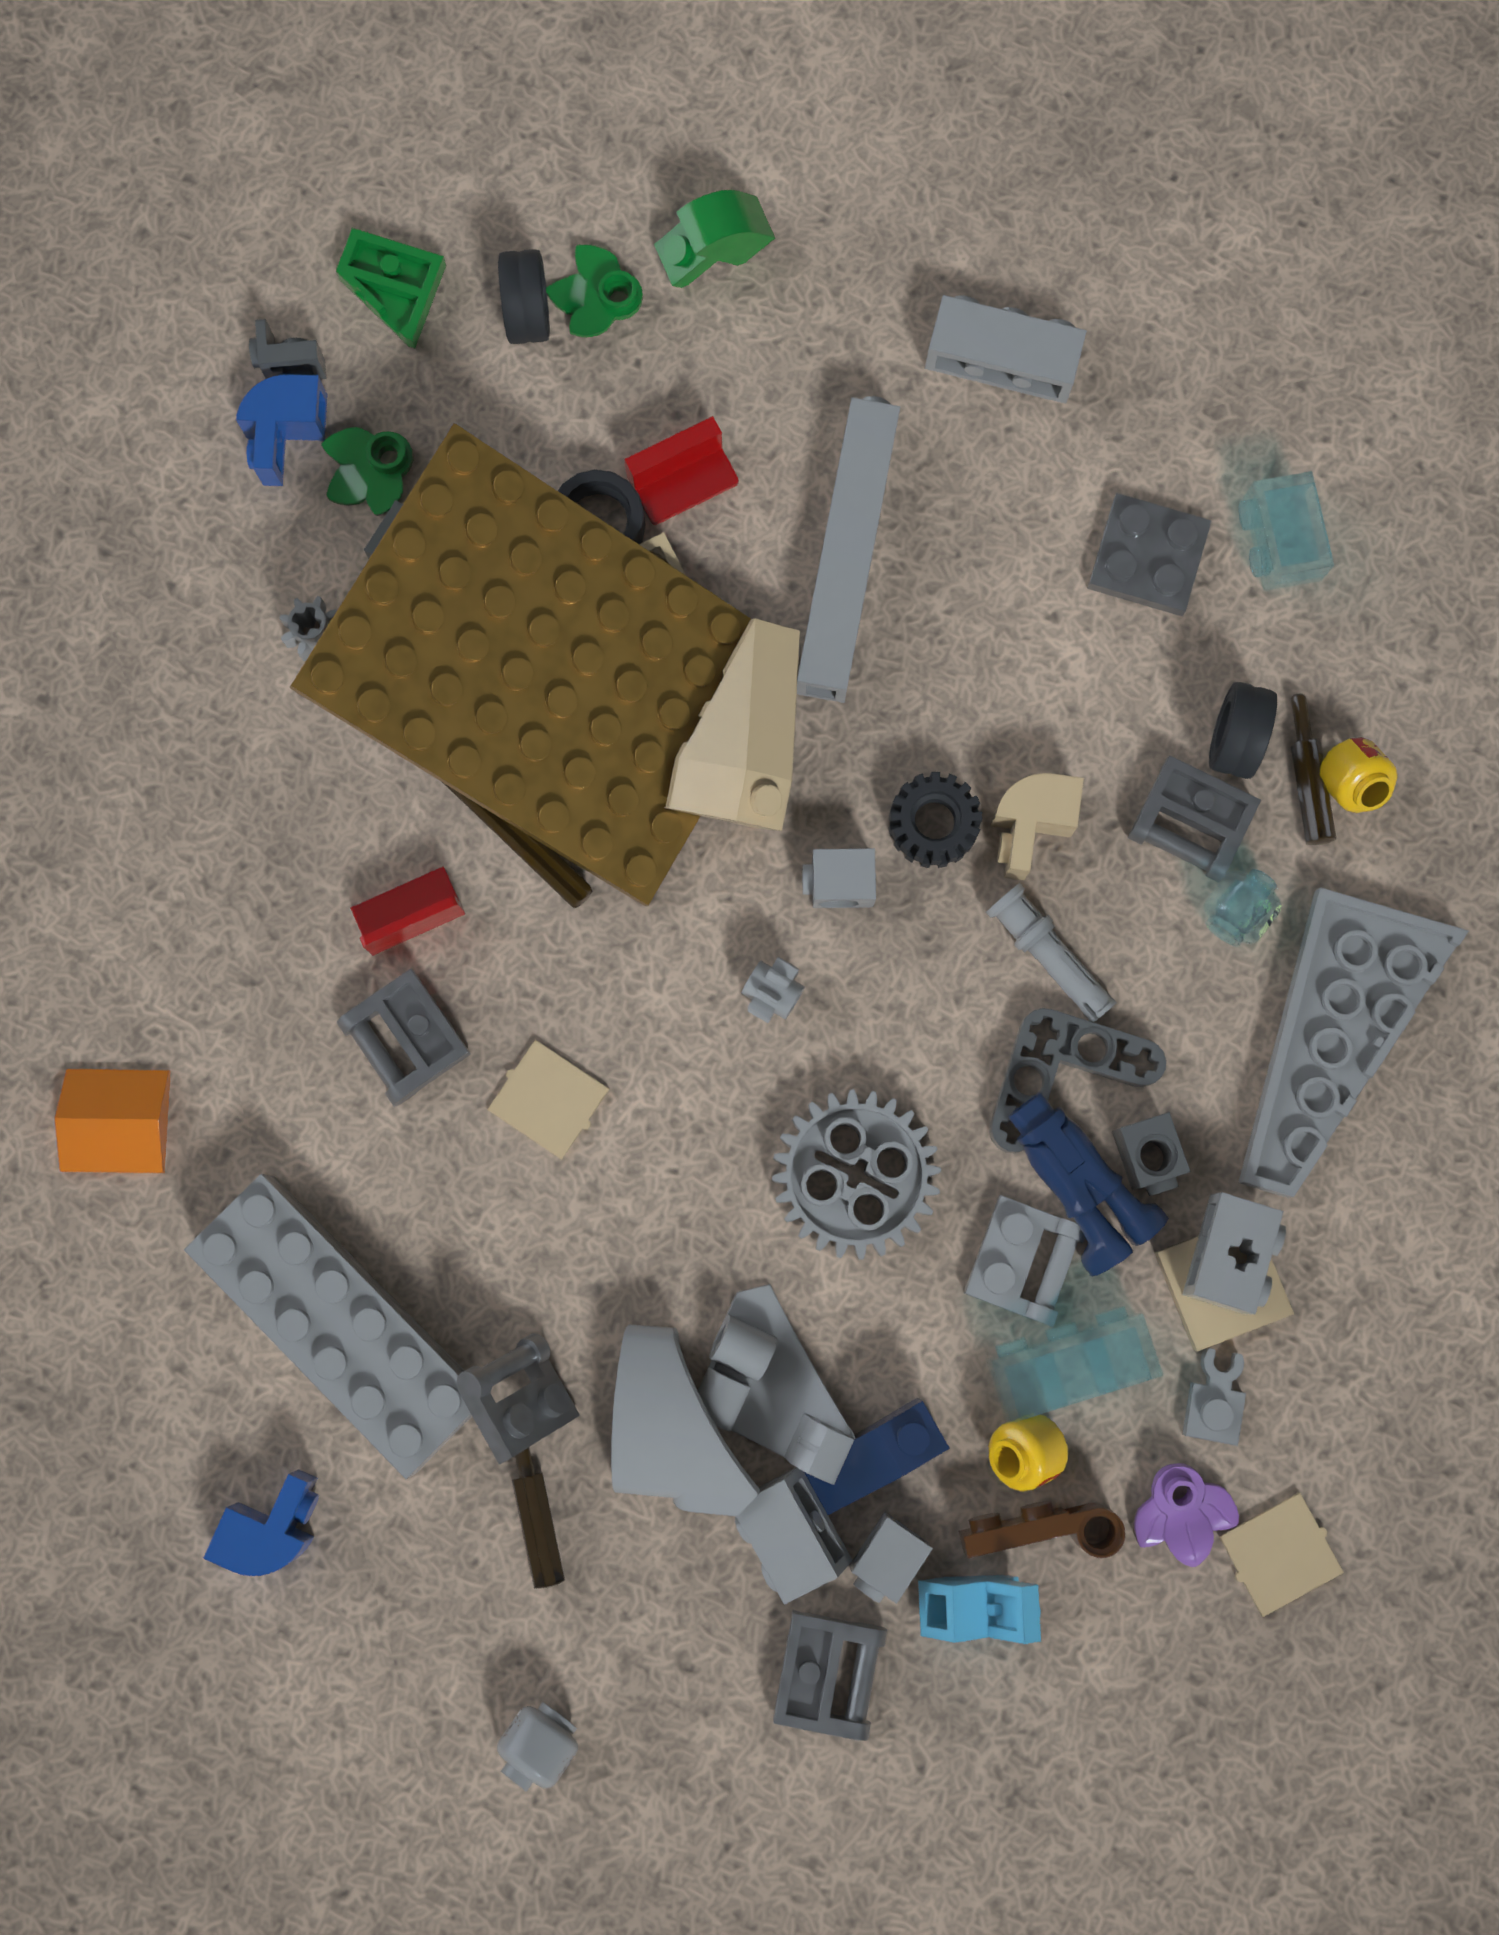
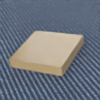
(1209, 1323)

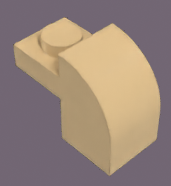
(1035, 805)

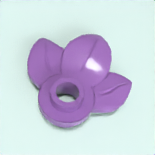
(1184, 1522)

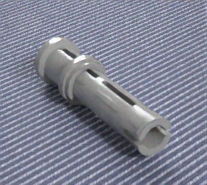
(1036, 935)

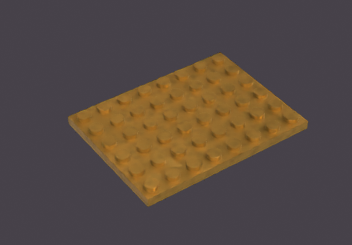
(529, 662)

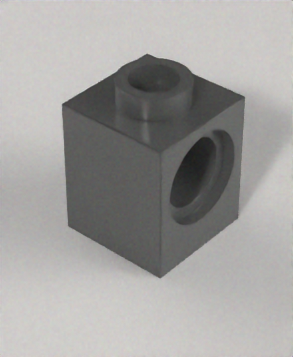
(1161, 1132)

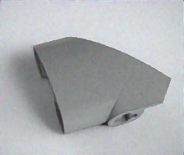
(770, 1390)
(664, 1433)

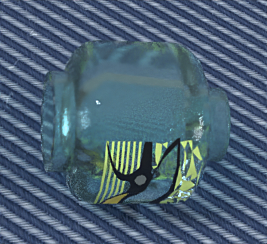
(1242, 907)

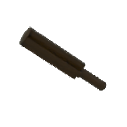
(1312, 793)
(537, 1524)

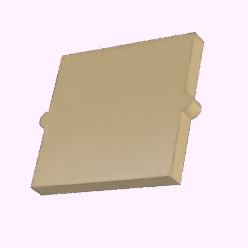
(548, 1099)
(1281, 1554)

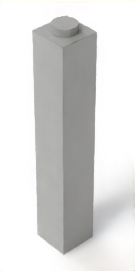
(847, 549)

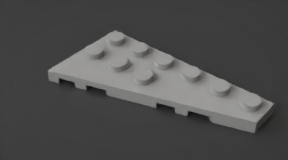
(1344, 1011)

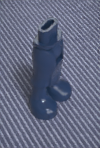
(1082, 1181)

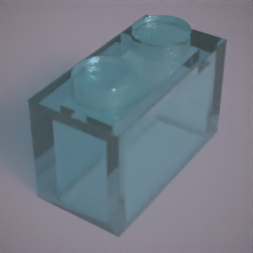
(1286, 531)

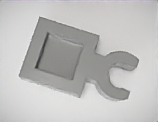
(1214, 1409)

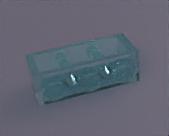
(1073, 1364)

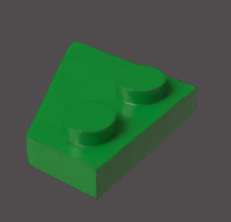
(392, 281)

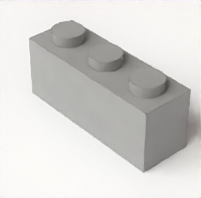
(1005, 348)

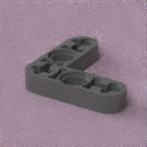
(1065, 1051)

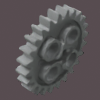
(877, 1131)

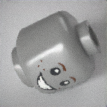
(537, 1747)

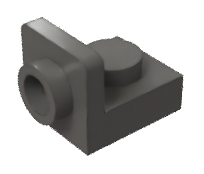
(290, 357)

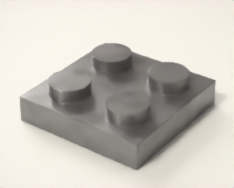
(1149, 554)

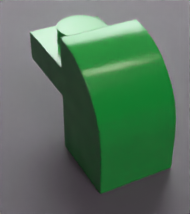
(711, 229)

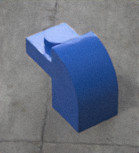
(277, 412)
(260, 1543)

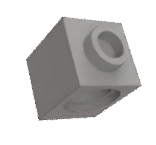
(841, 878)
(889, 1560)

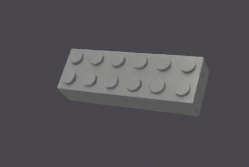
(334, 1323)

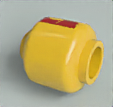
(1358, 775)
(1028, 1452)

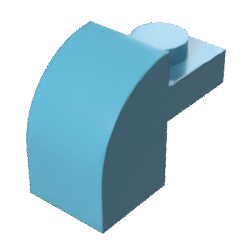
(979, 1608)

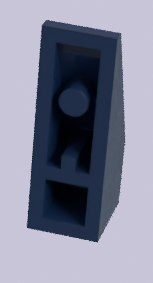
(883, 1455)

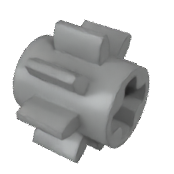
(305, 616)
(773, 990)

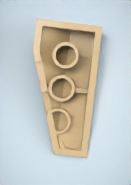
(744, 744)

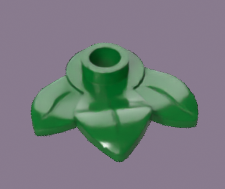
(589, 292)
(362, 473)

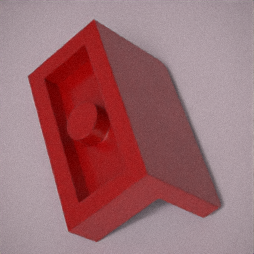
(681, 471)
(407, 911)

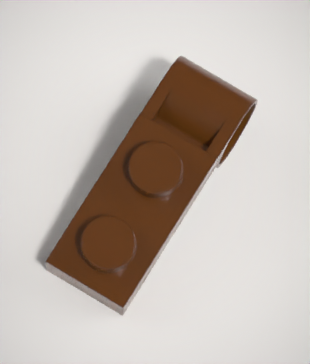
(1038, 1524)

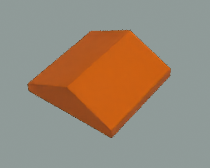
(113, 1121)

